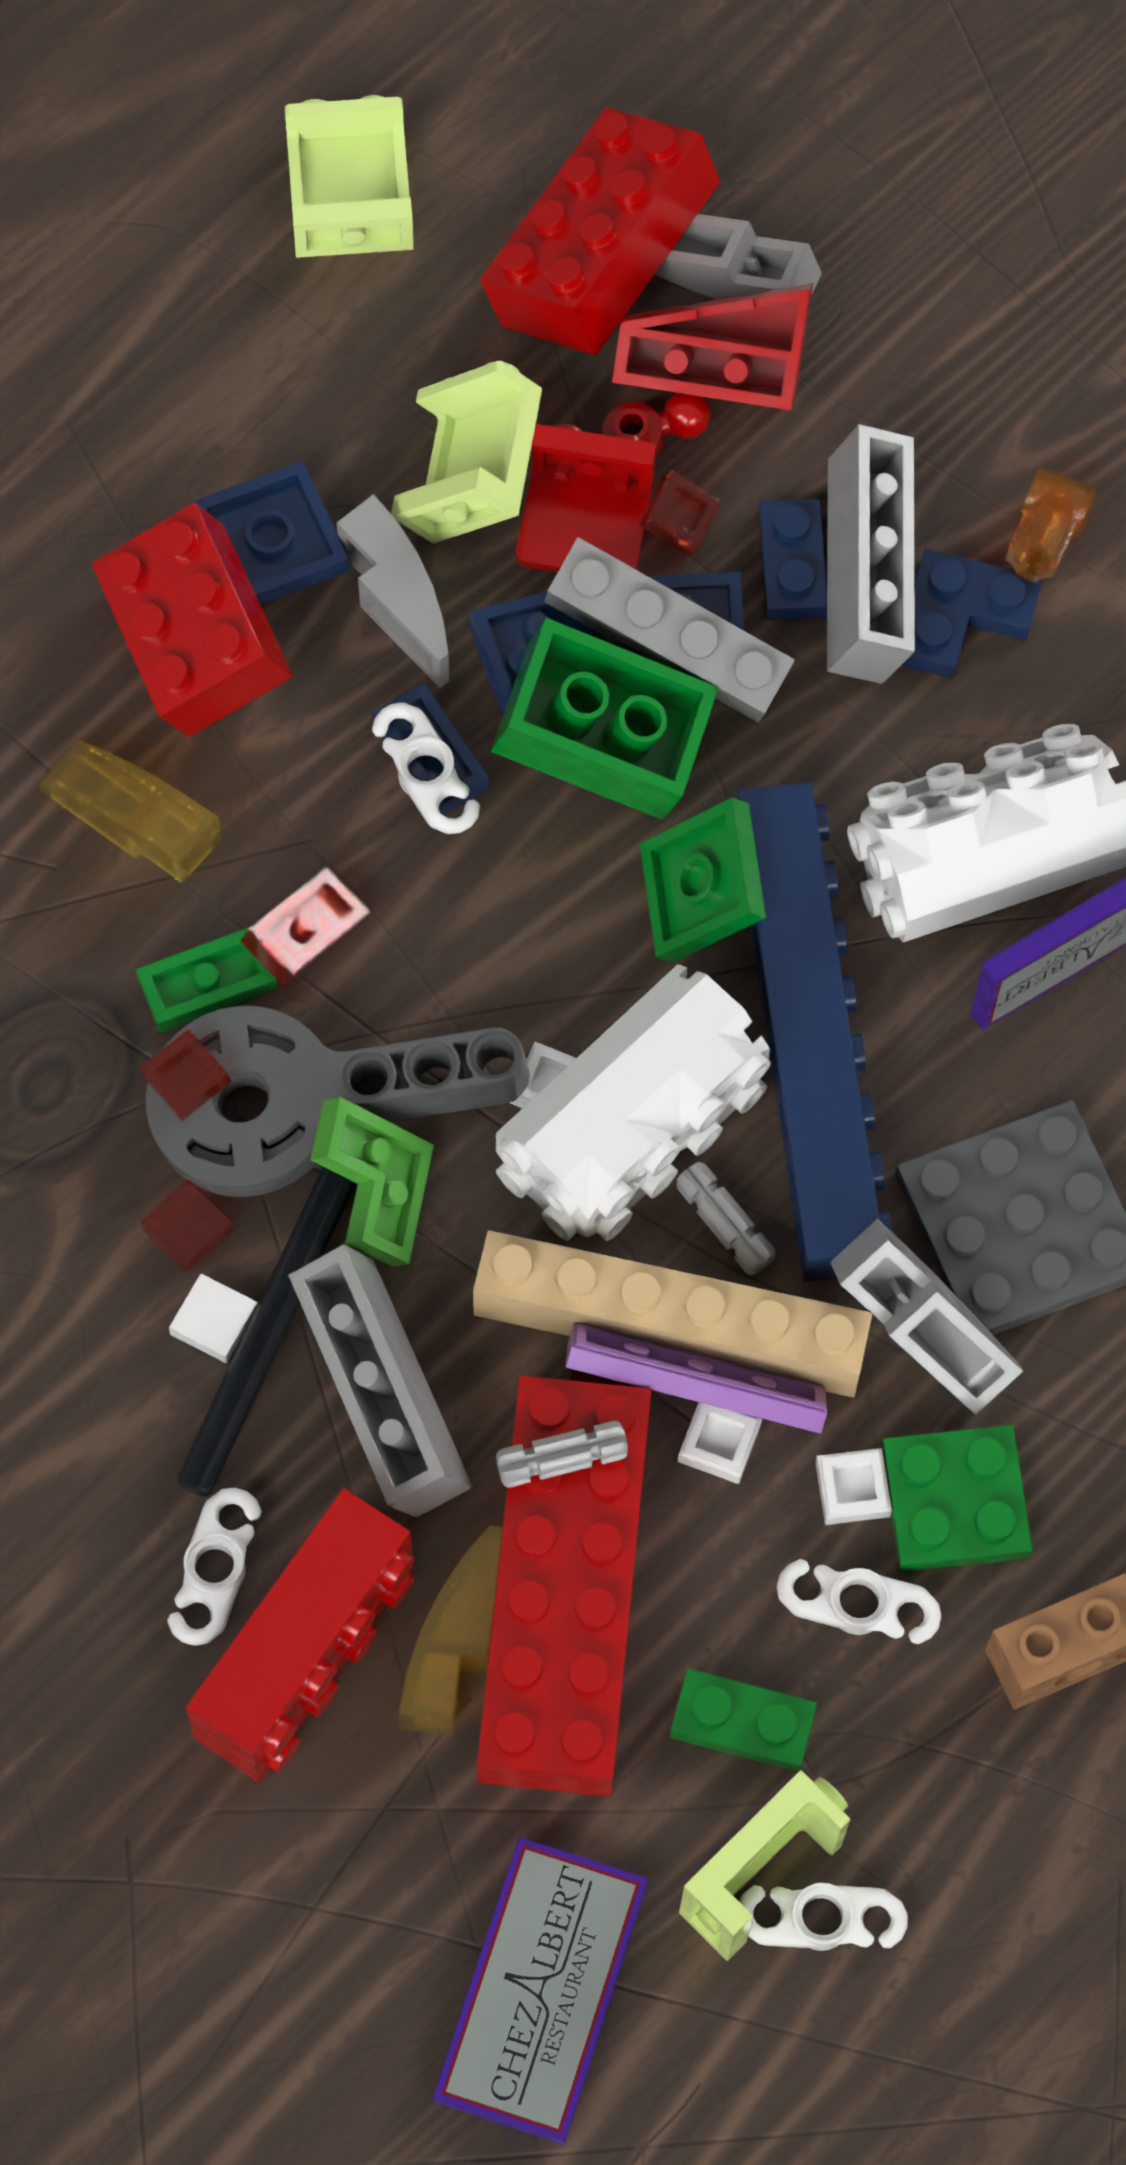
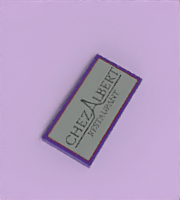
(1051, 955)
(540, 1991)

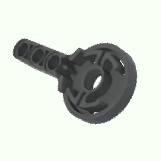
(301, 1080)

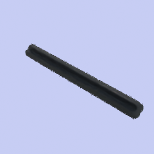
(263, 1335)

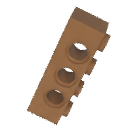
(1061, 1643)

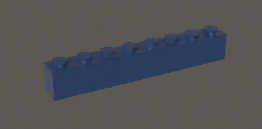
(809, 1029)

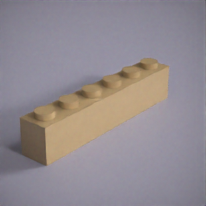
(750, 1326)

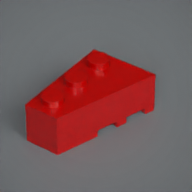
(720, 348)

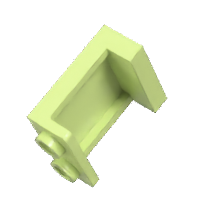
(349, 176)
(476, 452)
(709, 1895)

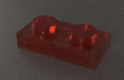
(304, 926)

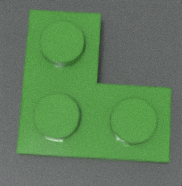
(389, 1173)

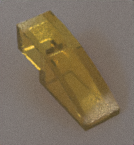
(134, 809)
(452, 1639)

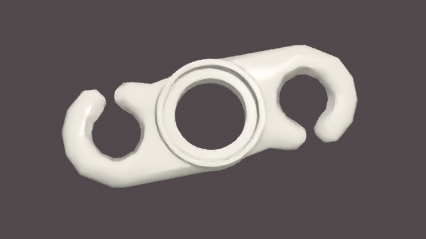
(426, 794)
(889, 1593)
(221, 1595)
(849, 1899)

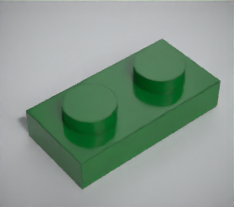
(203, 981)
(743, 1720)

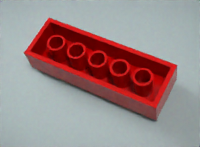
(564, 1598)

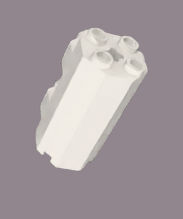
(992, 838)
(631, 1104)

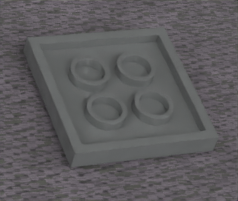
(1020, 1218)

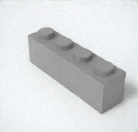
(870, 555)
(668, 628)
(380, 1381)

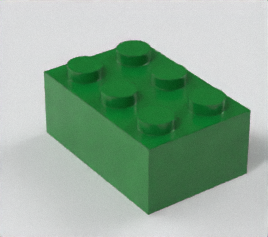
(604, 719)

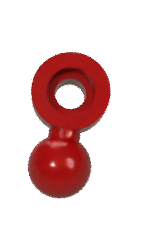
(682, 416)

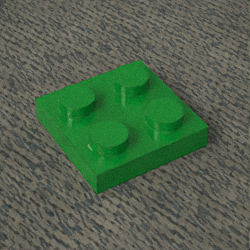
(702, 880)
(956, 1498)

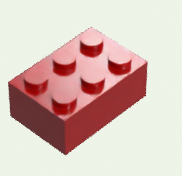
(191, 620)

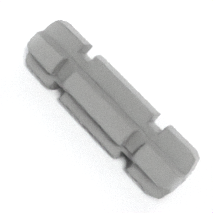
(725, 1218)
(561, 1454)

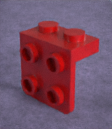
(585, 490)

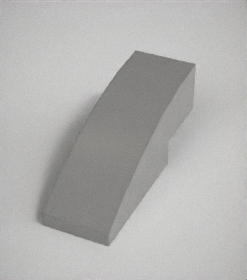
(729, 260)
(396, 586)
(925, 1316)

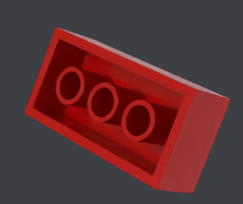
(600, 230)
(303, 1637)

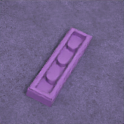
(697, 1377)

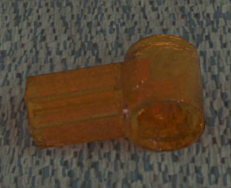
(1050, 519)

